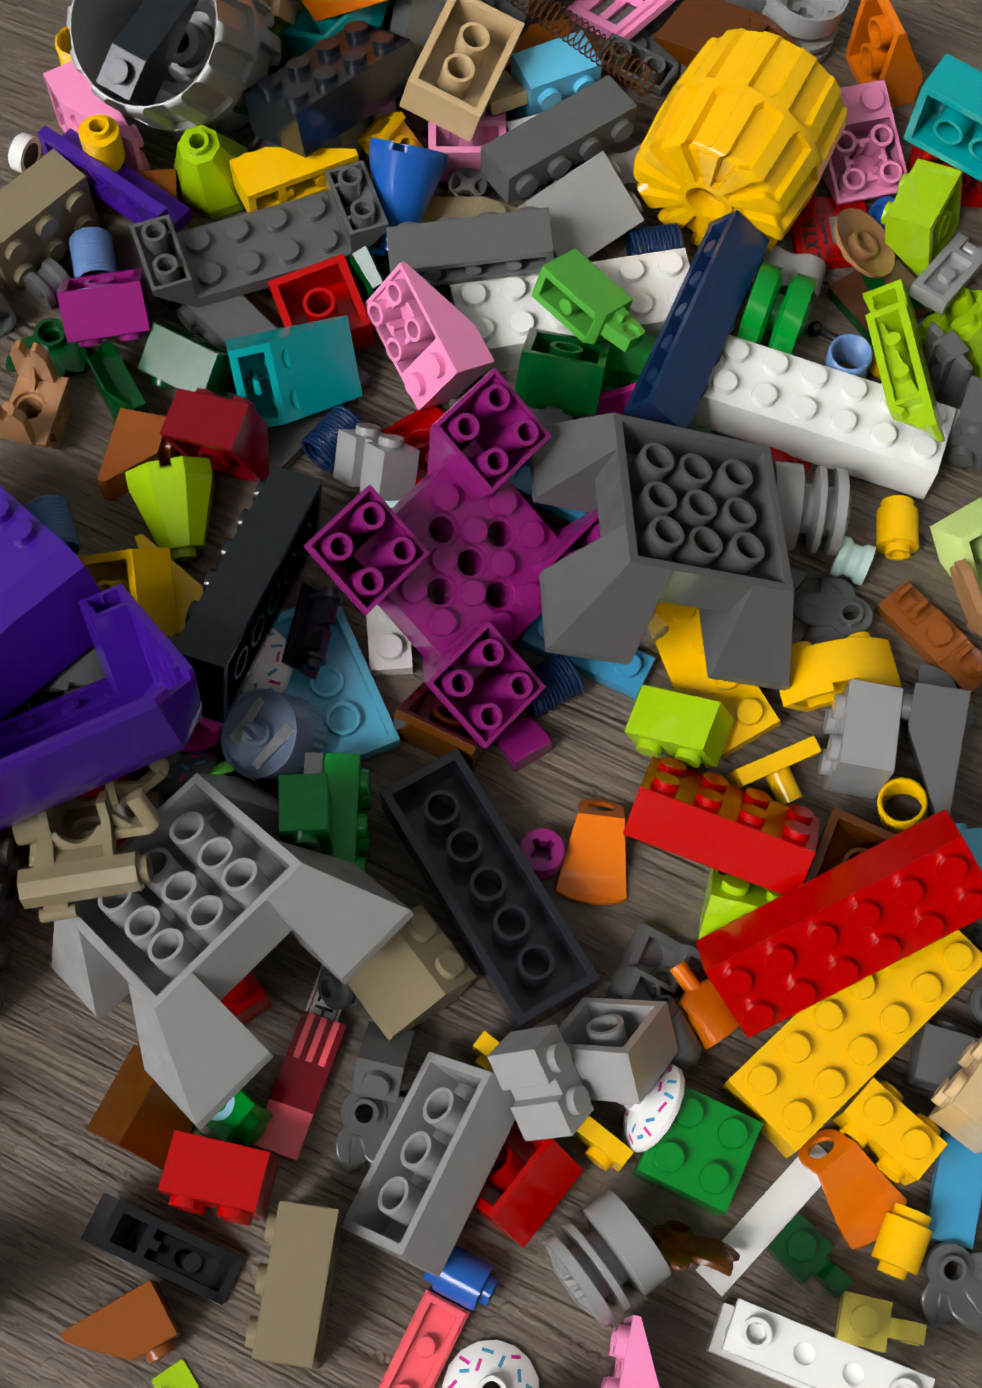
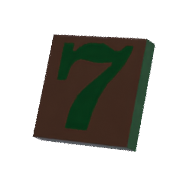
(848, 296)

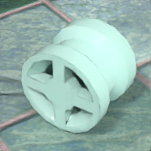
(853, 560)

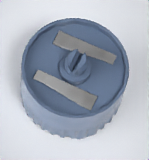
(271, 733)

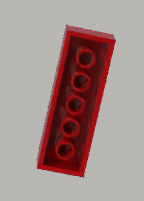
(845, 924)

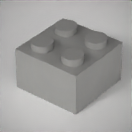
(861, 738)
(619, 1046)

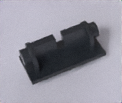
(310, 629)

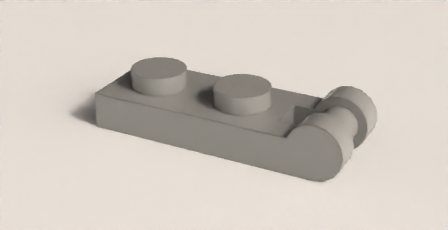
(947, 274)

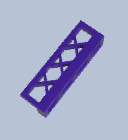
(121, 190)

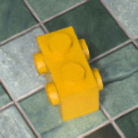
(890, 1131)

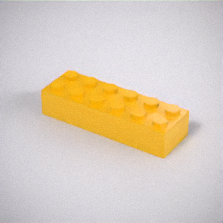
(845, 1040)

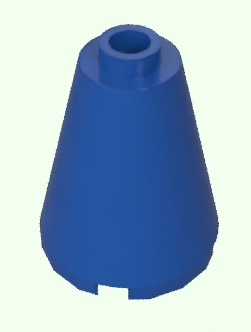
(404, 180)

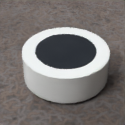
(24, 152)

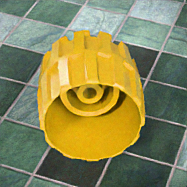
(741, 134)

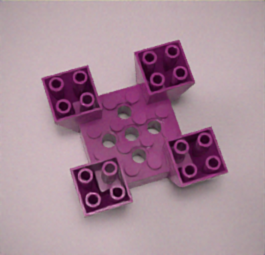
(391, 559)

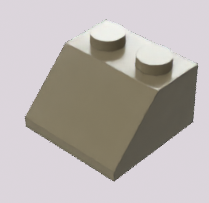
(411, 976)

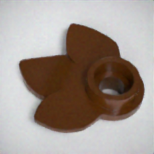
(683, 1248)

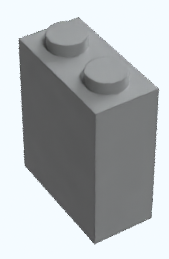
(588, 207)

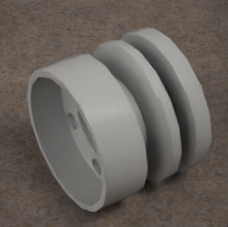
(809, 22)
(813, 509)
(606, 1258)

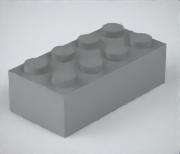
(432, 1163)

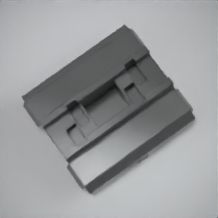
(946, 363)

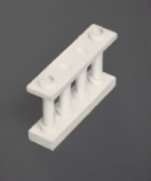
(801, 1354)

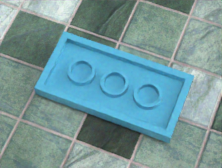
(344, 694)

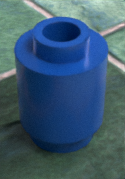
(465, 1279)

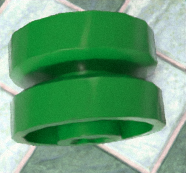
(777, 313)

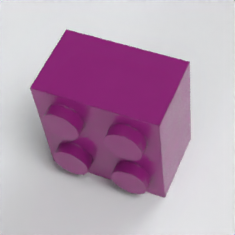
(104, 306)

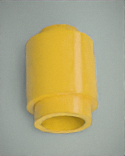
(102, 140)
(897, 527)
(902, 1242)

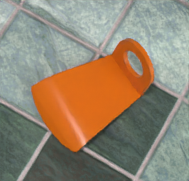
(595, 856)
(853, 1187)

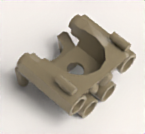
(77, 849)

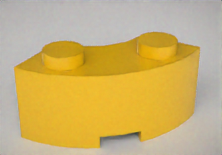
(827, 667)

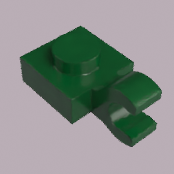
(804, 1253)

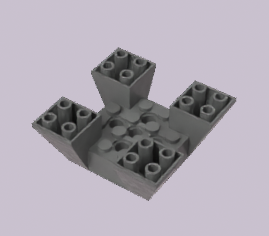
(678, 524)

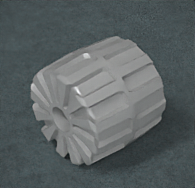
(215, 62)

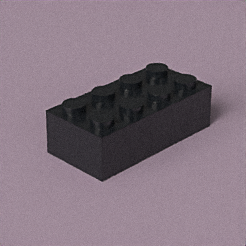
(330, 87)

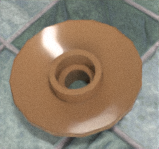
(863, 243)

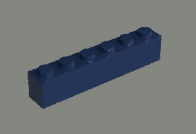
(698, 322)

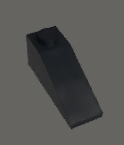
(146, 50)
(162, 1248)

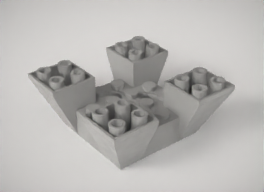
(214, 910)

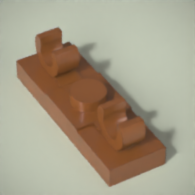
(932, 635)

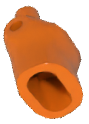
(703, 1007)

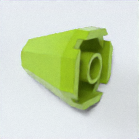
(205, 172)
(175, 502)

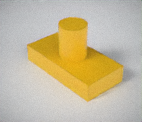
(777, 770)

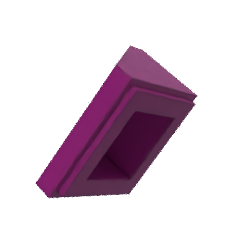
(523, 743)

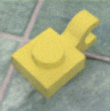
(868, 1324)

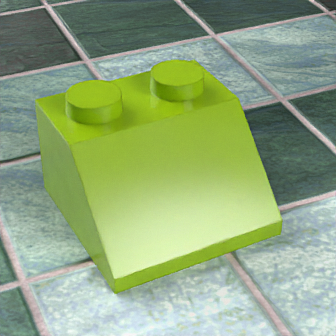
(923, 213)

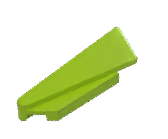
(902, 359)

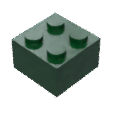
(561, 372)

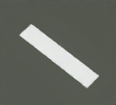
(766, 1220)

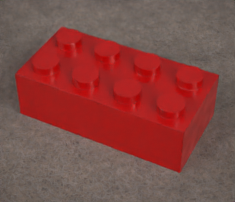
(724, 825)

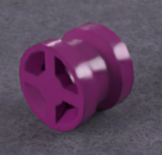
(544, 862)

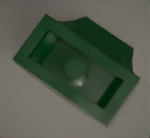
(370, 267)
(115, 381)

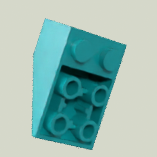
(296, 369)

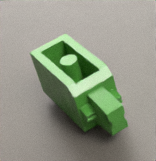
(587, 301)

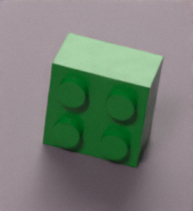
(701, 1153)

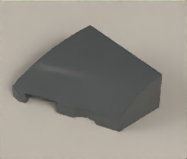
(647, 965)

